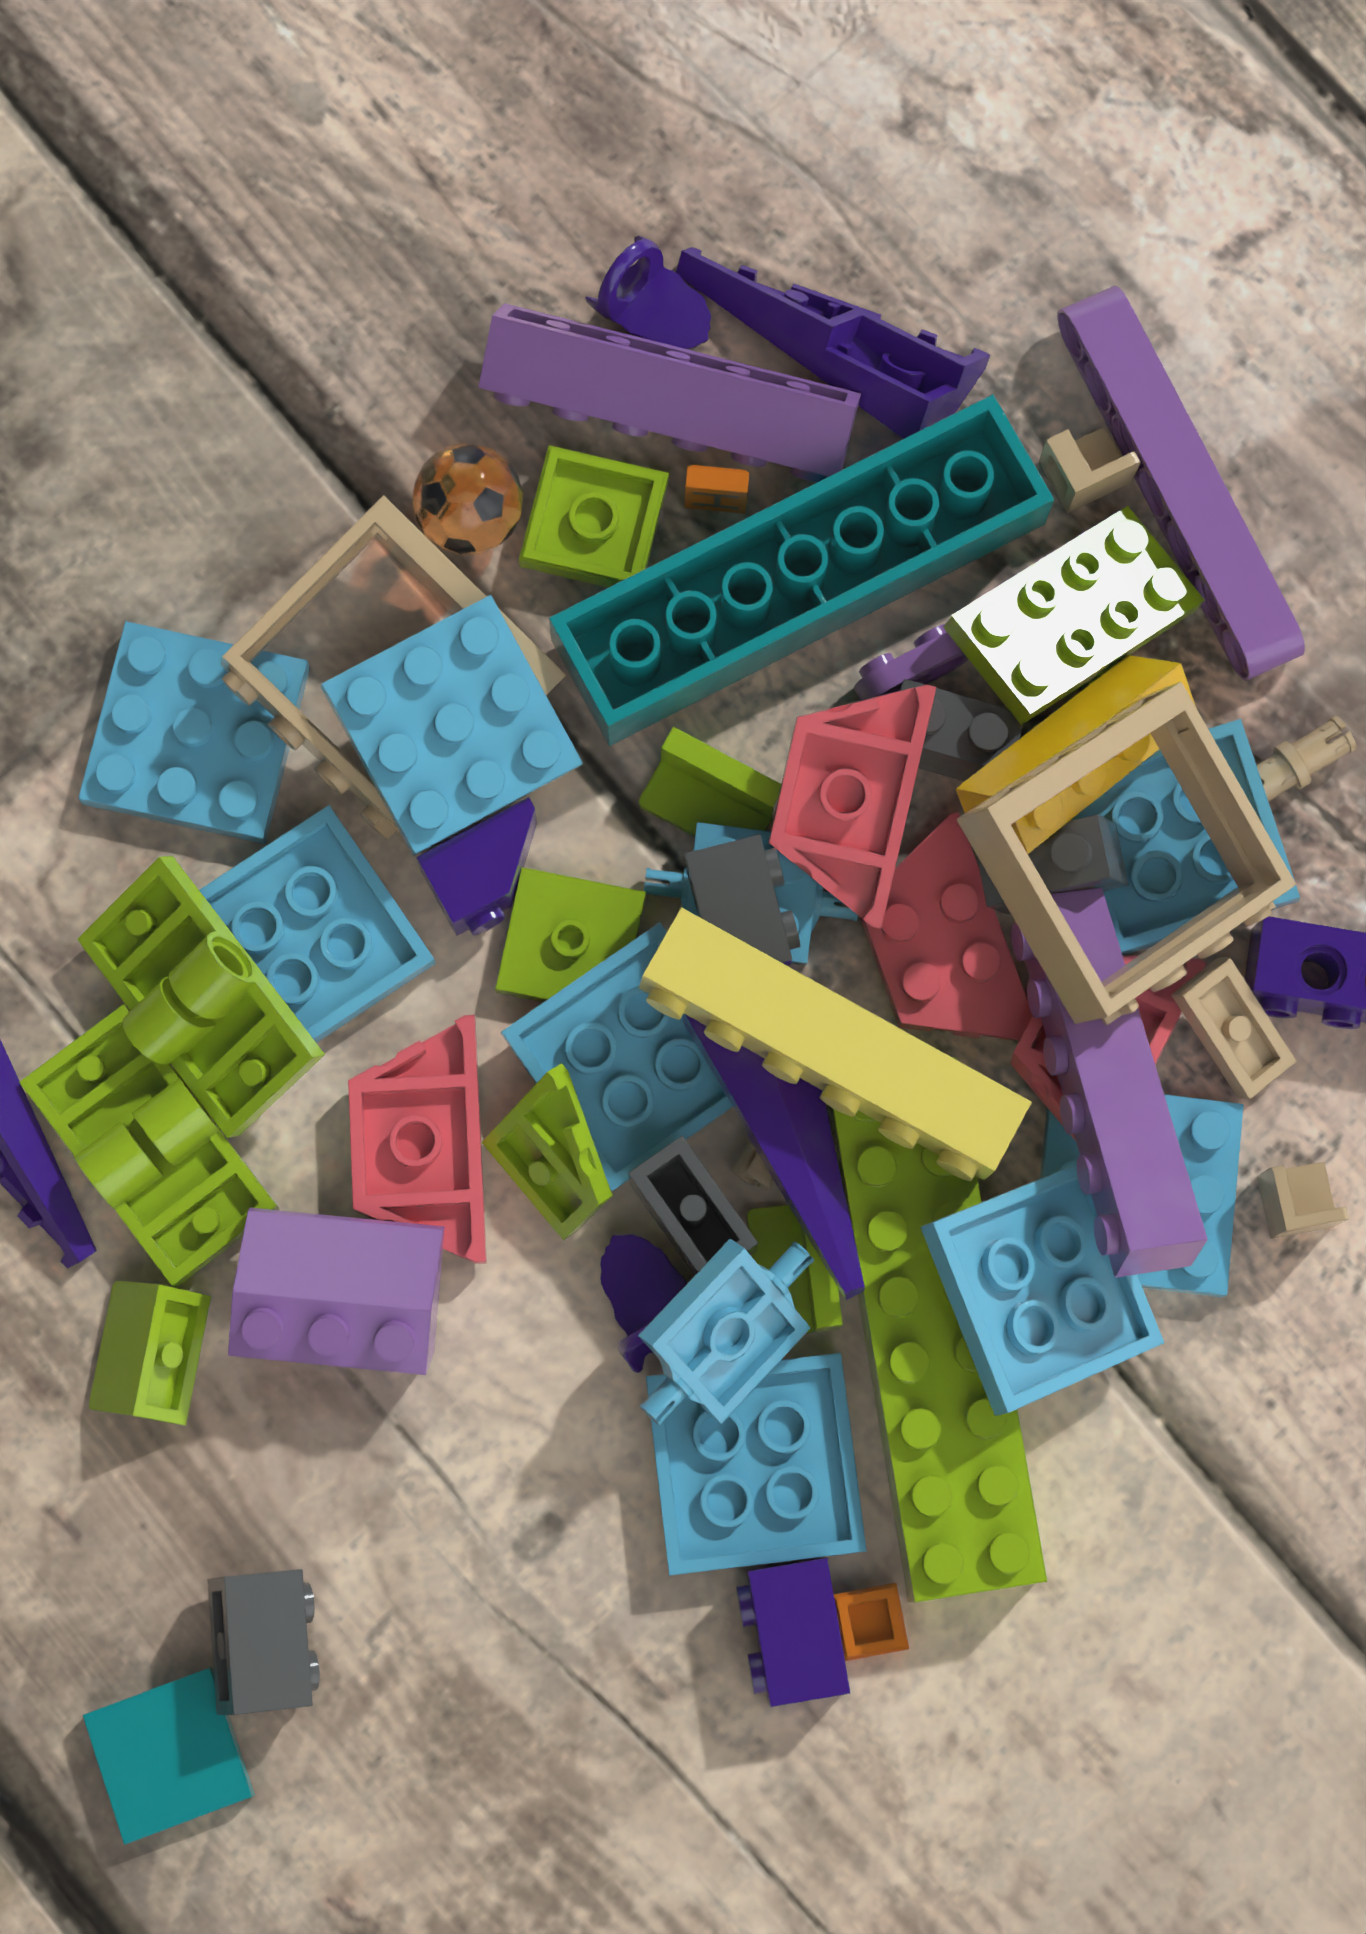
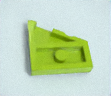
(552, 1153)

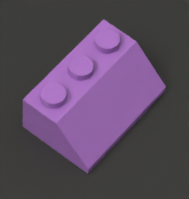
(336, 1291)

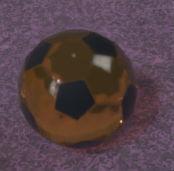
(467, 499)

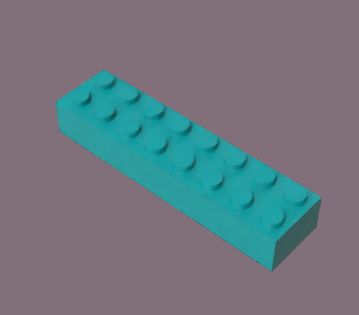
(800, 569)

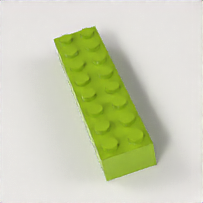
(949, 1461)

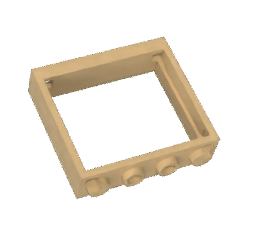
(289, 723)
(1219, 806)

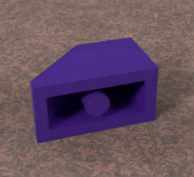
(481, 868)

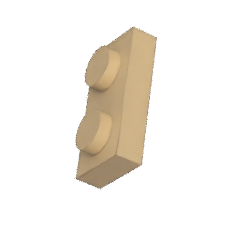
(1234, 1028)

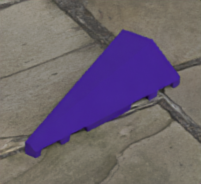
(899, 376)
(797, 1147)
(33, 1174)

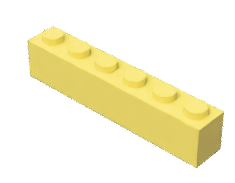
(833, 1046)

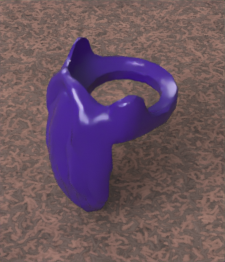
(652, 299)
(639, 1286)

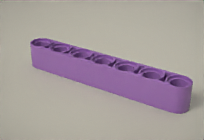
(1181, 483)

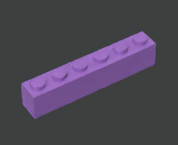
(668, 392)
(1115, 1110)

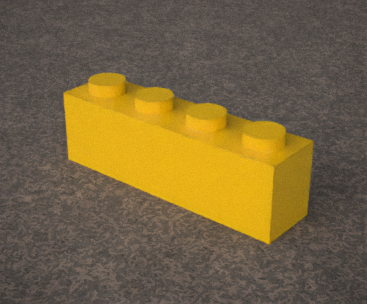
(1090, 708)

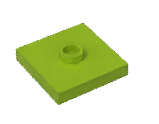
(592, 518)
(563, 931)

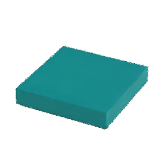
(167, 1756)

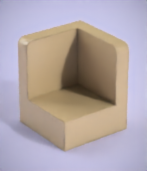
(1086, 467)
(1298, 1200)

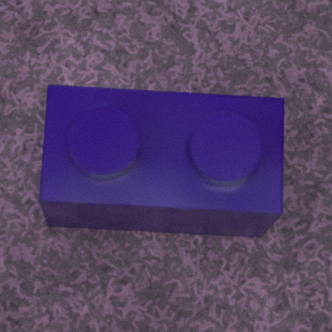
(795, 1633)

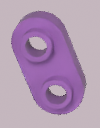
(930, 660)

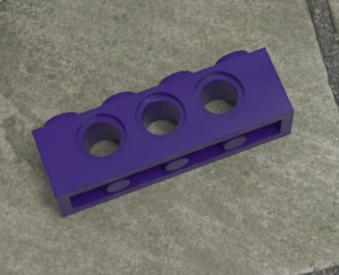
(1276, 979)

